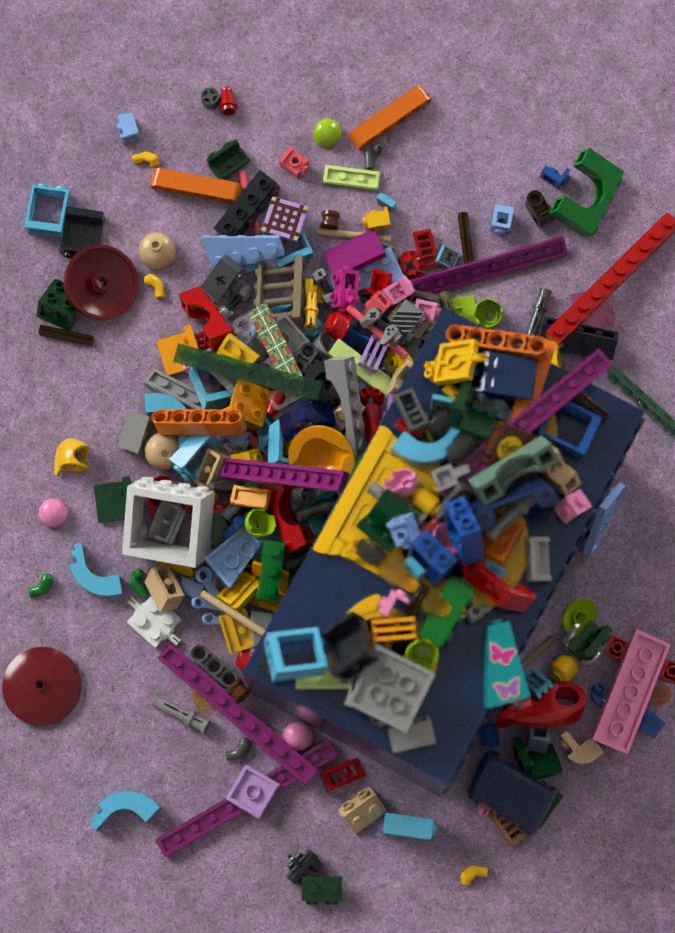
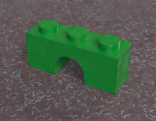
(271, 569)
(438, 628)

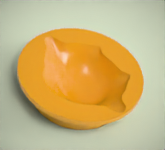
(321, 448)

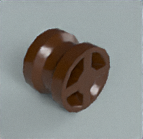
(330, 219)
(238, 691)

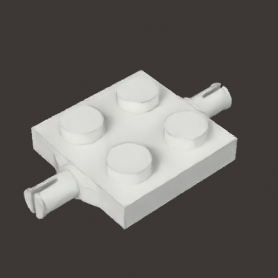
(152, 624)

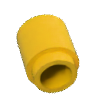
(426, 501)

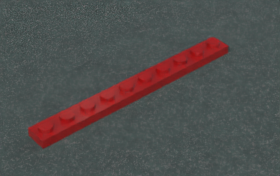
(611, 279)

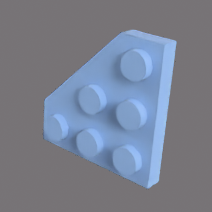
(602, 518)

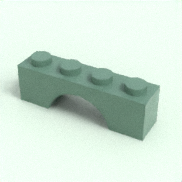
(532, 457)

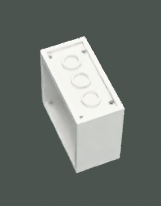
(201, 525)

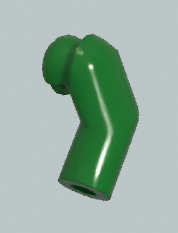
(136, 582)
(43, 587)

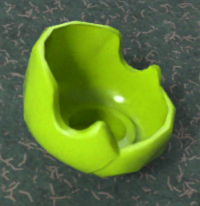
(327, 133)
(494, 311)
(260, 523)
(422, 653)

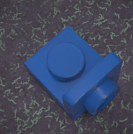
(553, 177)

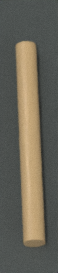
(347, 234)
(233, 613)

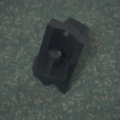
(300, 864)

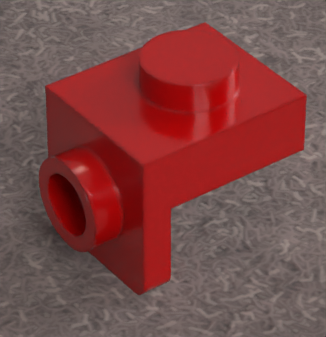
(379, 281)

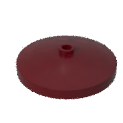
(117, 280)
(58, 693)

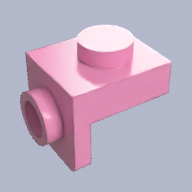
(399, 290)
(431, 308)
(572, 506)
(387, 604)

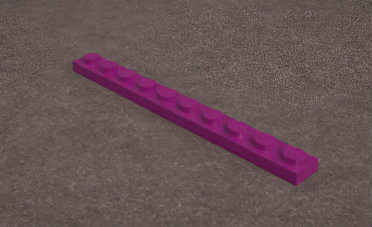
(490, 266)
(542, 408)
(285, 475)
(238, 714)
(226, 810)

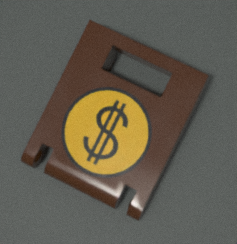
(504, 443)

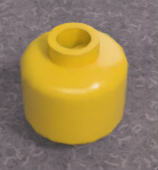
(563, 669)

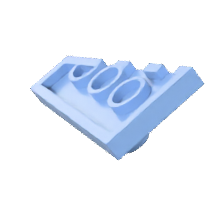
(243, 248)
(387, 264)
(233, 555)

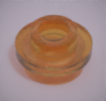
(661, 687)

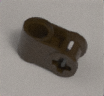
(538, 211)

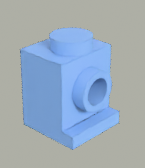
(127, 128)
(502, 213)
(404, 530)

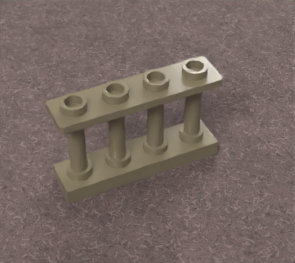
(297, 285)

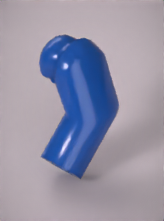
(597, 694)

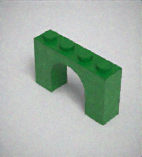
(605, 178)

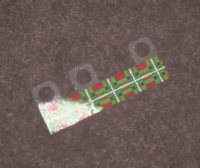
(277, 349)

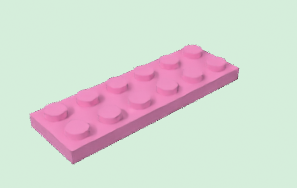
(630, 691)

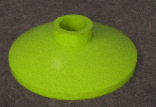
(586, 612)

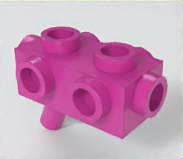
(345, 293)

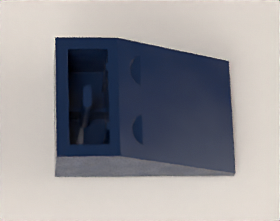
(504, 377)

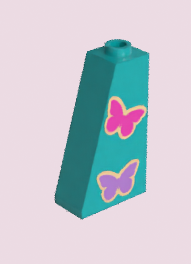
(502, 666)

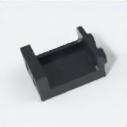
(81, 230)
(350, 646)

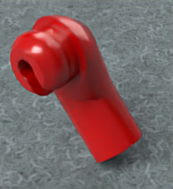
(401, 426)

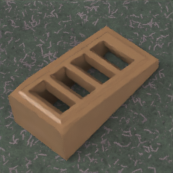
(514, 840)

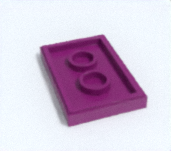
(356, 252)

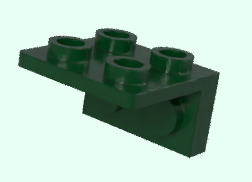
(55, 306)
(466, 418)
(111, 500)
(383, 511)
(537, 764)

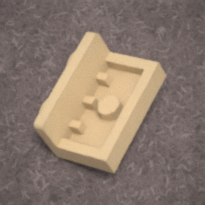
(362, 810)

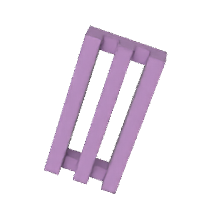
(367, 366)

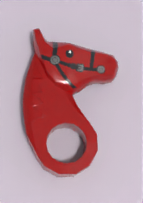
(545, 711)

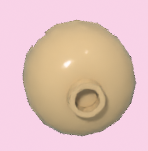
(157, 251)
(160, 449)

